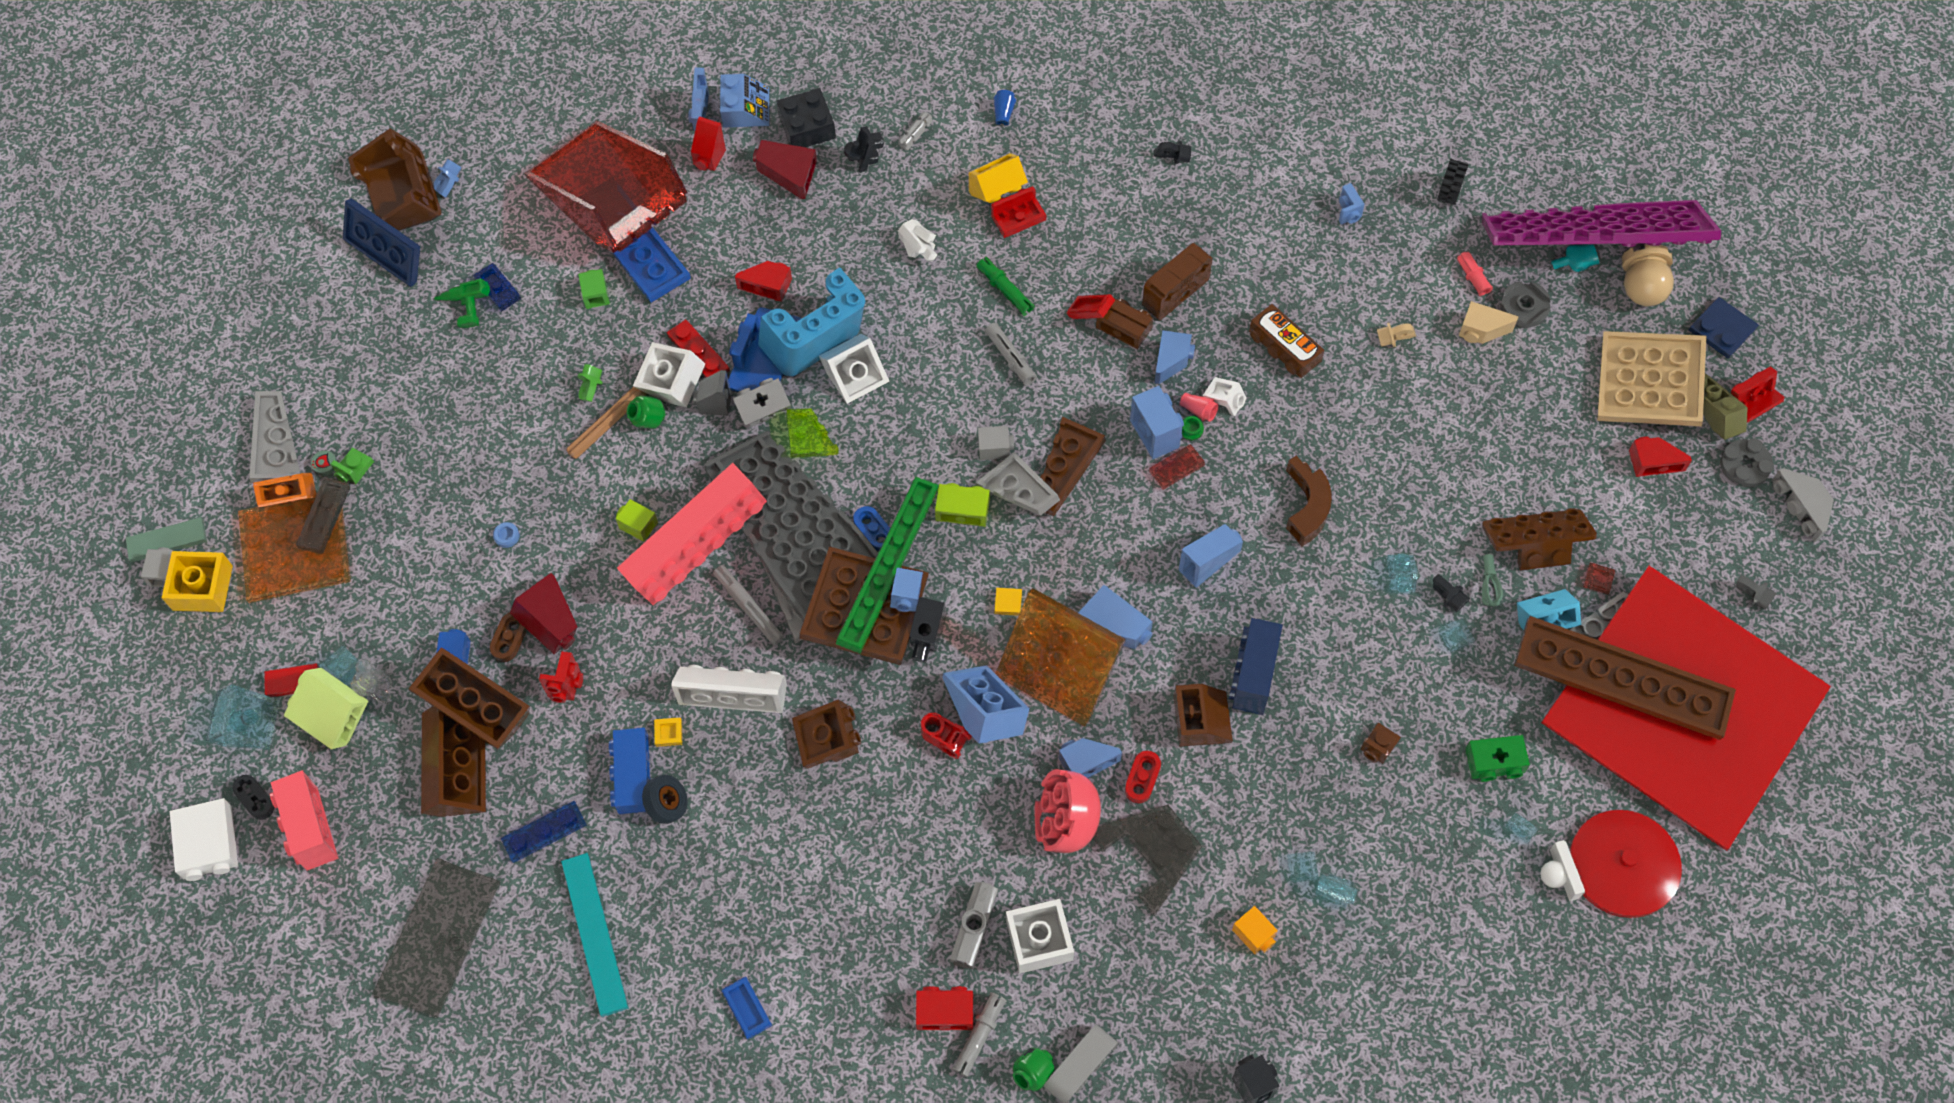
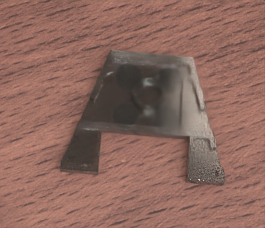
(1161, 842)

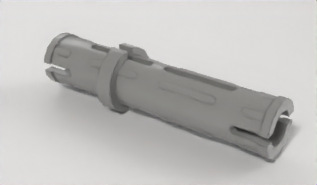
(1015, 361)
(984, 1024)

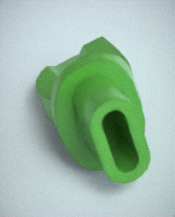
(591, 378)

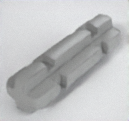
(915, 130)

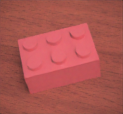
(303, 821)

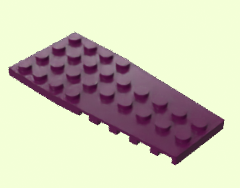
(1607, 224)

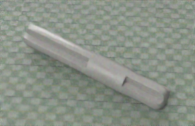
(748, 604)

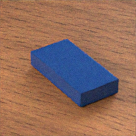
(746, 1007)

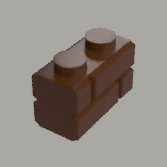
(1126, 323)

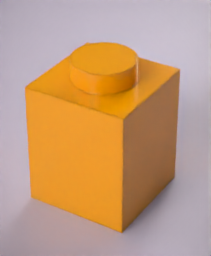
(1255, 931)

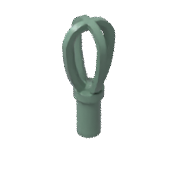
(1490, 574)

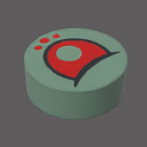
(321, 463)

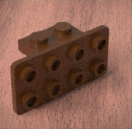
(1540, 538)

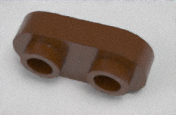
(507, 638)

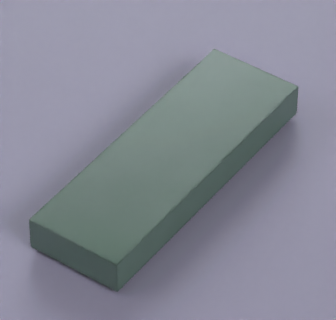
(172, 537)

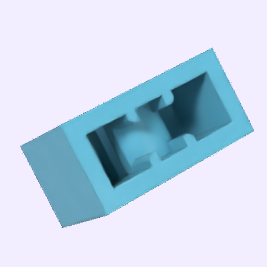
(1556, 608)

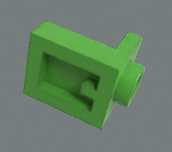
(352, 466)

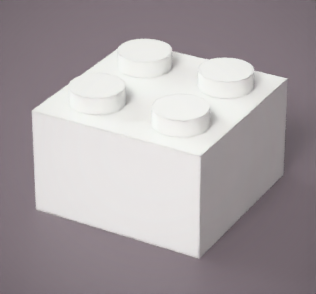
(1039, 936)

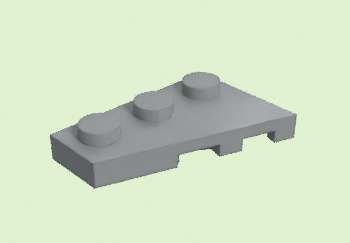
(1019, 485)

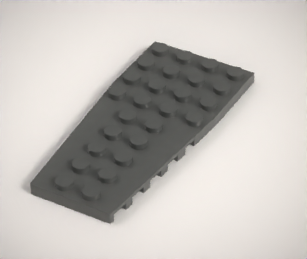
(795, 522)

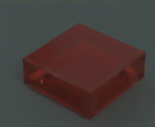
(1599, 578)

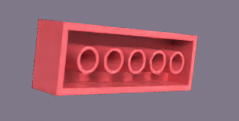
(692, 534)

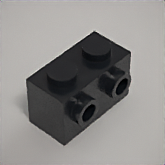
(1255, 1079)

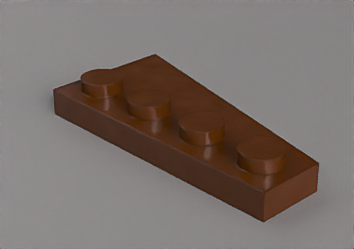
(1070, 457)

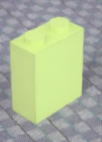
(325, 708)

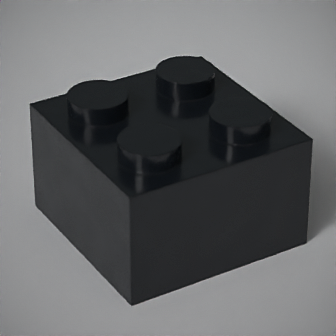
(806, 118)

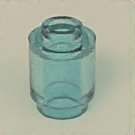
(1336, 890)

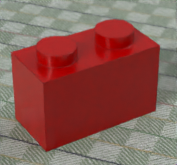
(944, 1009)

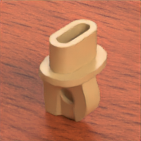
(1389, 335)

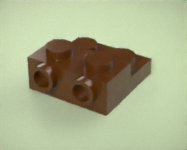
(826, 734)

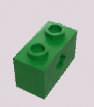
(1509, 749)

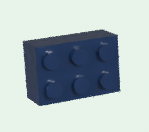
(1255, 666)

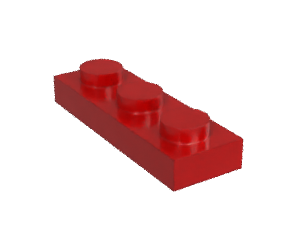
(687, 338)

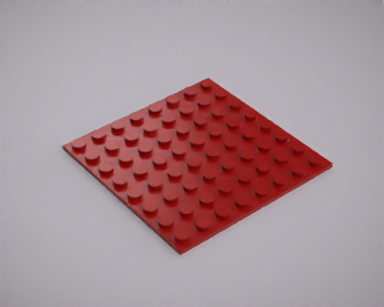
(1688, 773)

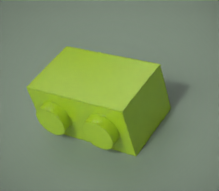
(962, 504)

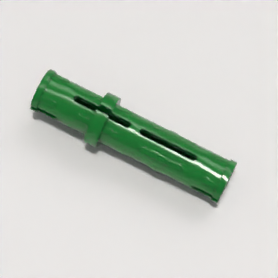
(998, 279)

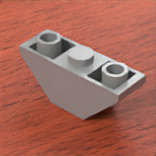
(1807, 500)

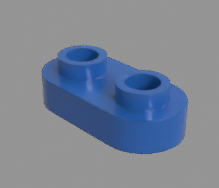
(873, 530)

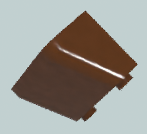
(396, 180)

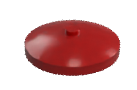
(1626, 863)

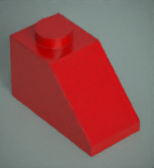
(707, 144)
(766, 280)
(1657, 457)

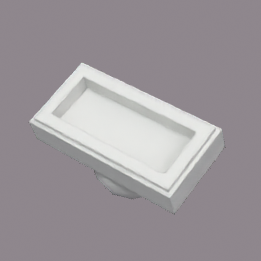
(1562, 872)

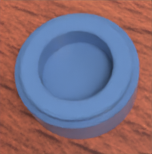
(506, 535)

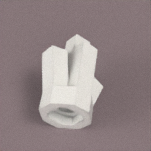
(917, 240)

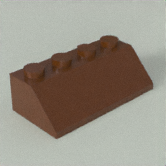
(470, 699)
(451, 767)

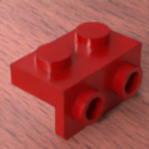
(1017, 212)
(1758, 393)
(566, 680)

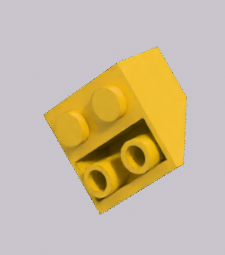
(997, 178)

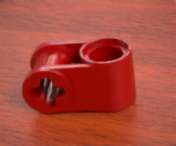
(948, 738)

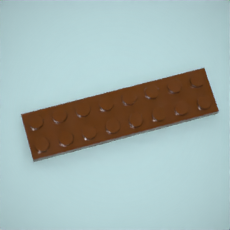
(1625, 677)

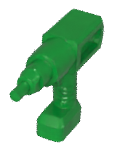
(467, 293)

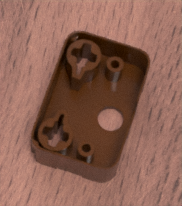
(1183, 273)

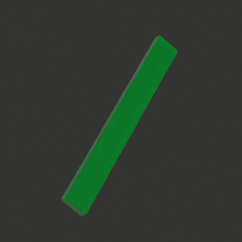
(883, 571)

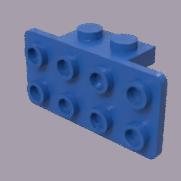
(749, 360)

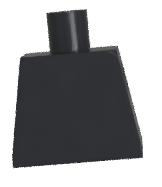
(930, 618)

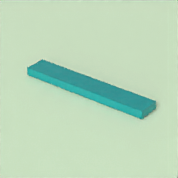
(595, 935)

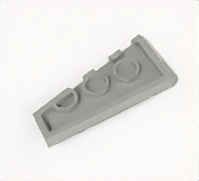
(272, 441)

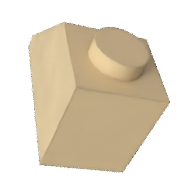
(1486, 323)

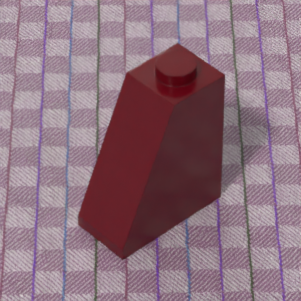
(786, 165)
(546, 614)

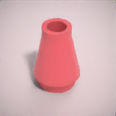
(1200, 406)

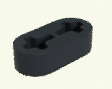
(258, 793)

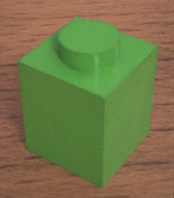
(594, 288)

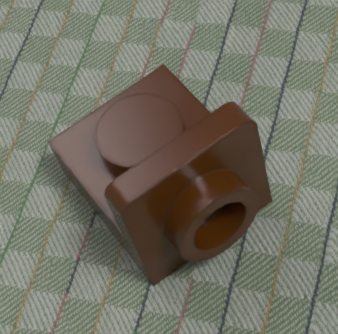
(1379, 744)

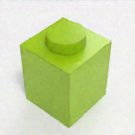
(636, 520)

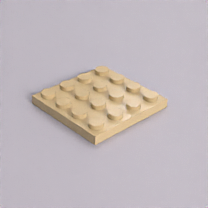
(1652, 378)

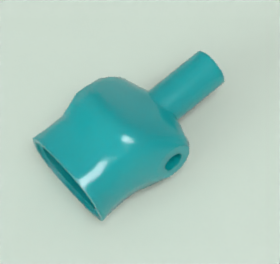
(1578, 257)

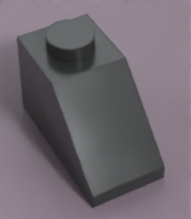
(713, 395)

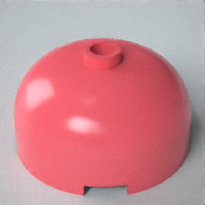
(1075, 808)

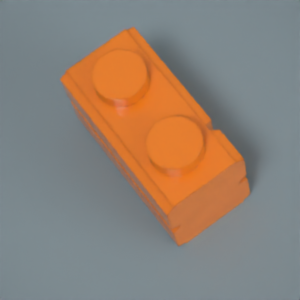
(284, 489)

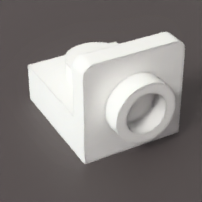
(1226, 394)

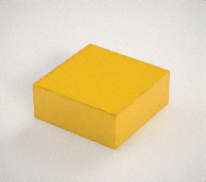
(1008, 601)
(668, 732)

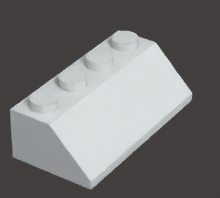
(730, 689)

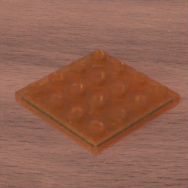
(274, 562)
(1059, 657)

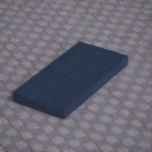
(381, 242)

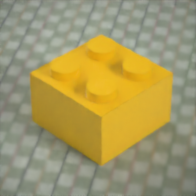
(197, 581)

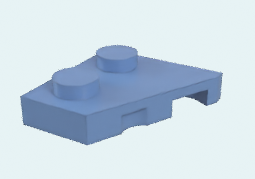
(699, 97)

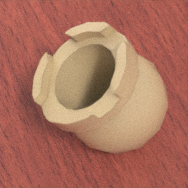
(1648, 275)

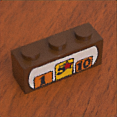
(1286, 341)

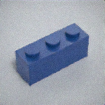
(630, 769)

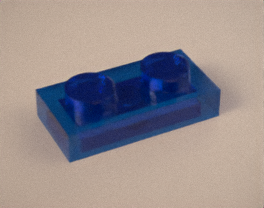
(501, 290)

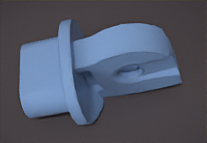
(447, 177)

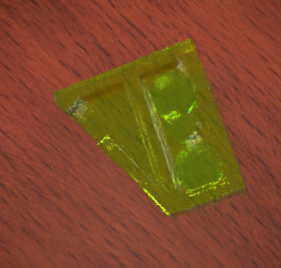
(807, 435)

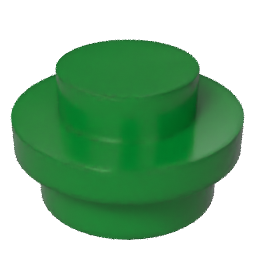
(1192, 428)

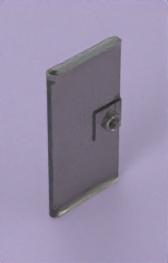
(436, 938)

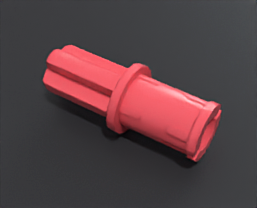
(1474, 273)

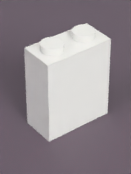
(203, 839)

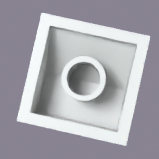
(854, 367)
(669, 374)

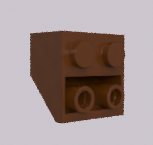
(1201, 715)

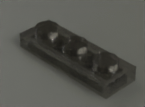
(323, 516)

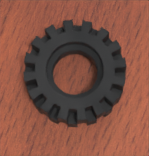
(1452, 181)

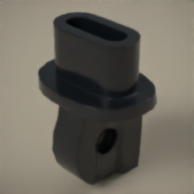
(1177, 151)
(1453, 595)

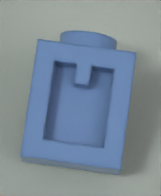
(1351, 205)

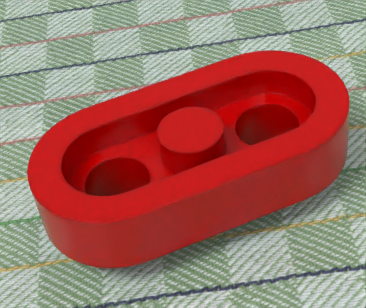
(1143, 778)

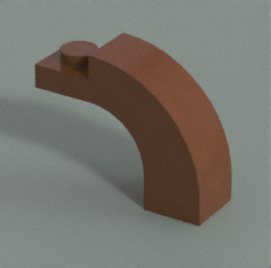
(1311, 519)

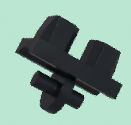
(864, 148)

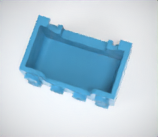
(798, 344)

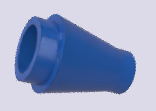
(1004, 104)

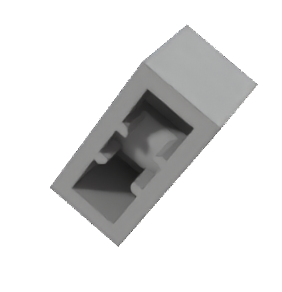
(753, 413)

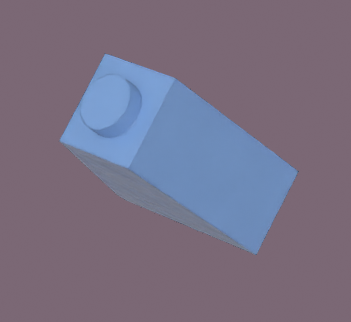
(1209, 554)
(1119, 617)

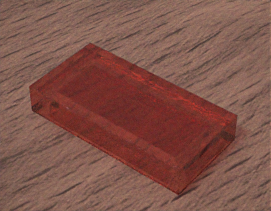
(1177, 466)

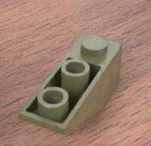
(1723, 411)

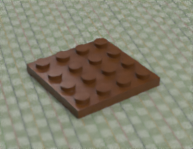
(834, 597)

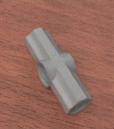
(969, 940)

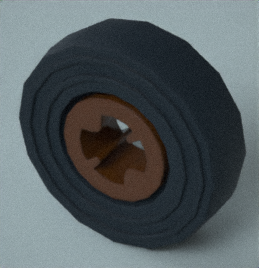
(655, 804)

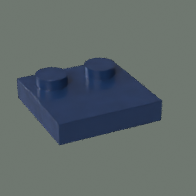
(1724, 327)

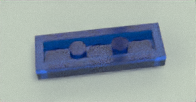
(543, 831)

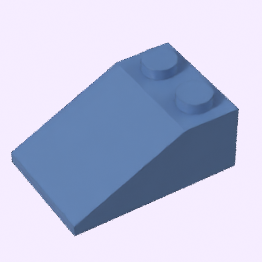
(986, 704)

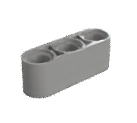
(1080, 1063)

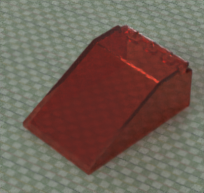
(610, 185)

